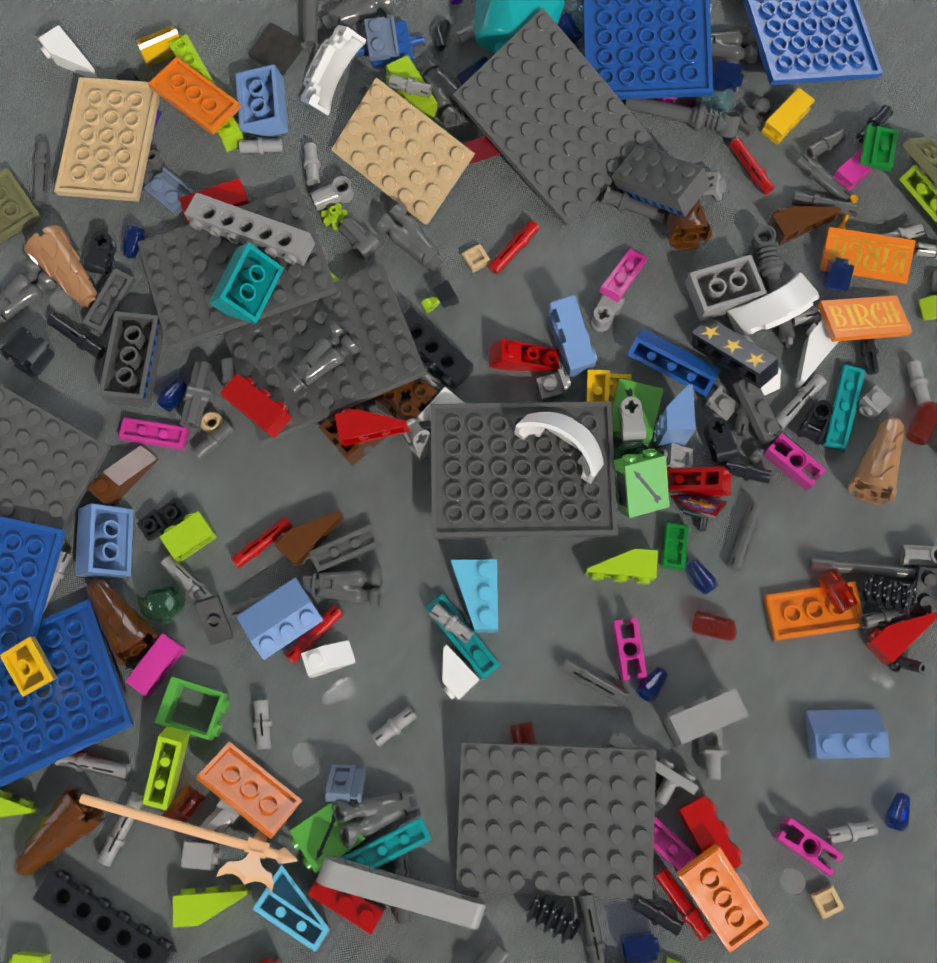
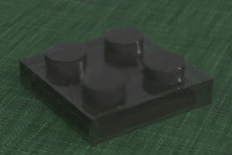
(276, 47)

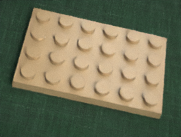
(108, 140)
(402, 151)

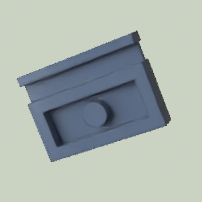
(381, 38)
(167, 190)
(345, 783)

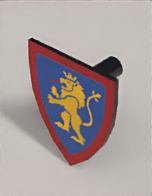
(700, 507)

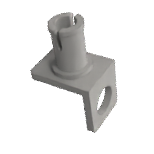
(713, 755)

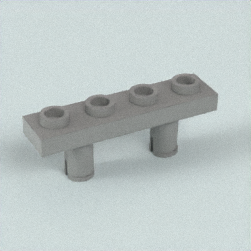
(671, 777)

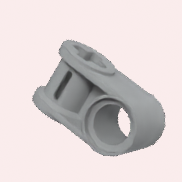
(608, 310)
(632, 424)
(418, 439)

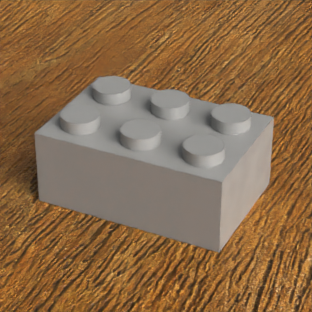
(724, 287)
(704, 716)

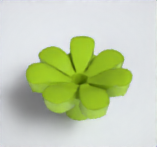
(334, 216)

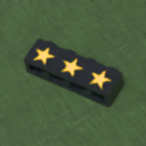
(735, 353)

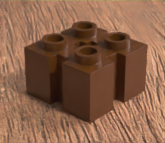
(419, 395)
(352, 453)

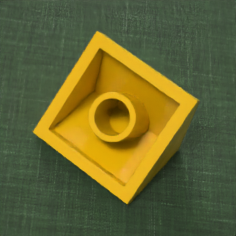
(156, 47)
(28, 666)

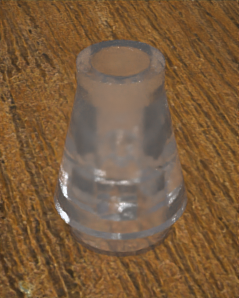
(339, 691)

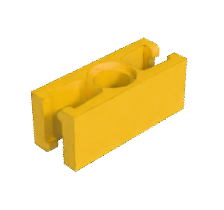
(787, 116)

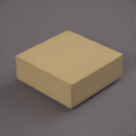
(476, 258)
(826, 902)

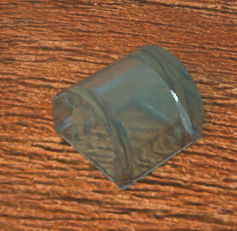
(723, 100)

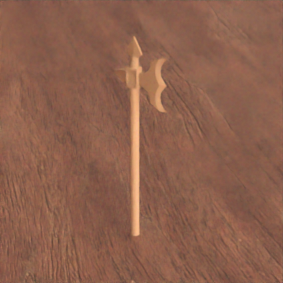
(247, 869)

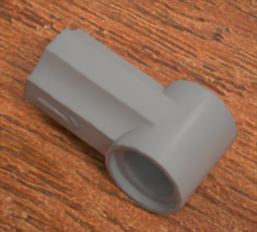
(331, 194)
(918, 555)
(221, 818)

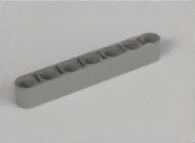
(401, 892)

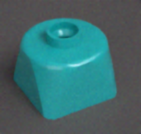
(501, 19)

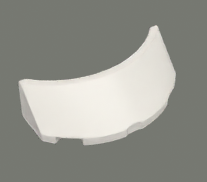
(329, 66)
(774, 307)
(569, 431)

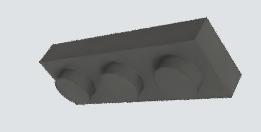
(108, 301)
(758, 411)
(345, 548)

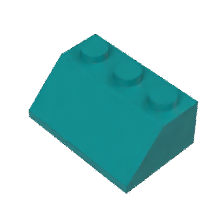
(246, 284)

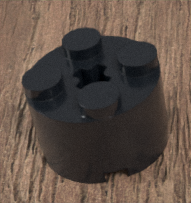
(27, 352)

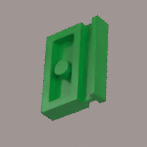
(878, 148)

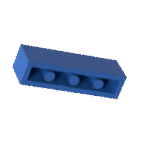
(674, 362)

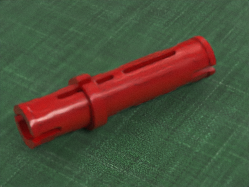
(765, 184)
(519, 241)
(261, 542)
(311, 636)
(689, 913)

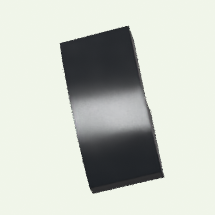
(158, 520)

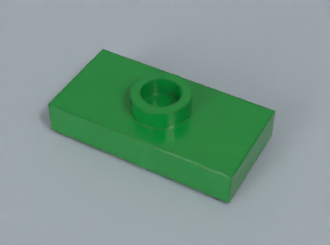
(674, 546)

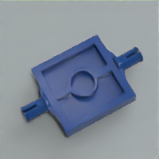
(405, 45)

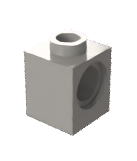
(200, 855)

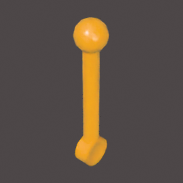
(853, 198)

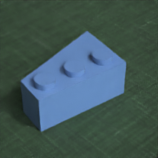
(571, 336)

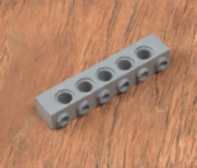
(217, 215)

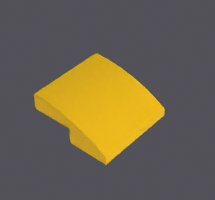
(603, 385)

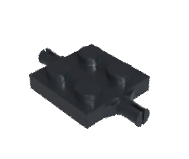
(925, 588)

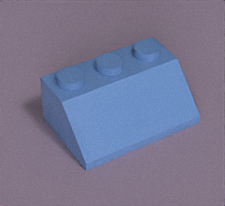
(262, 101)
(677, 420)
(104, 541)
(279, 618)
(846, 734)

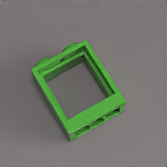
(171, 701)

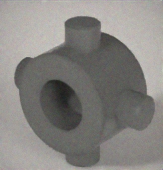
(756, 456)

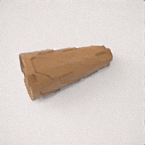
(61, 263)
(878, 471)

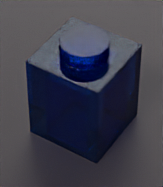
(727, 76)
(838, 274)
(640, 947)

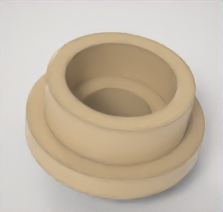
(207, 418)

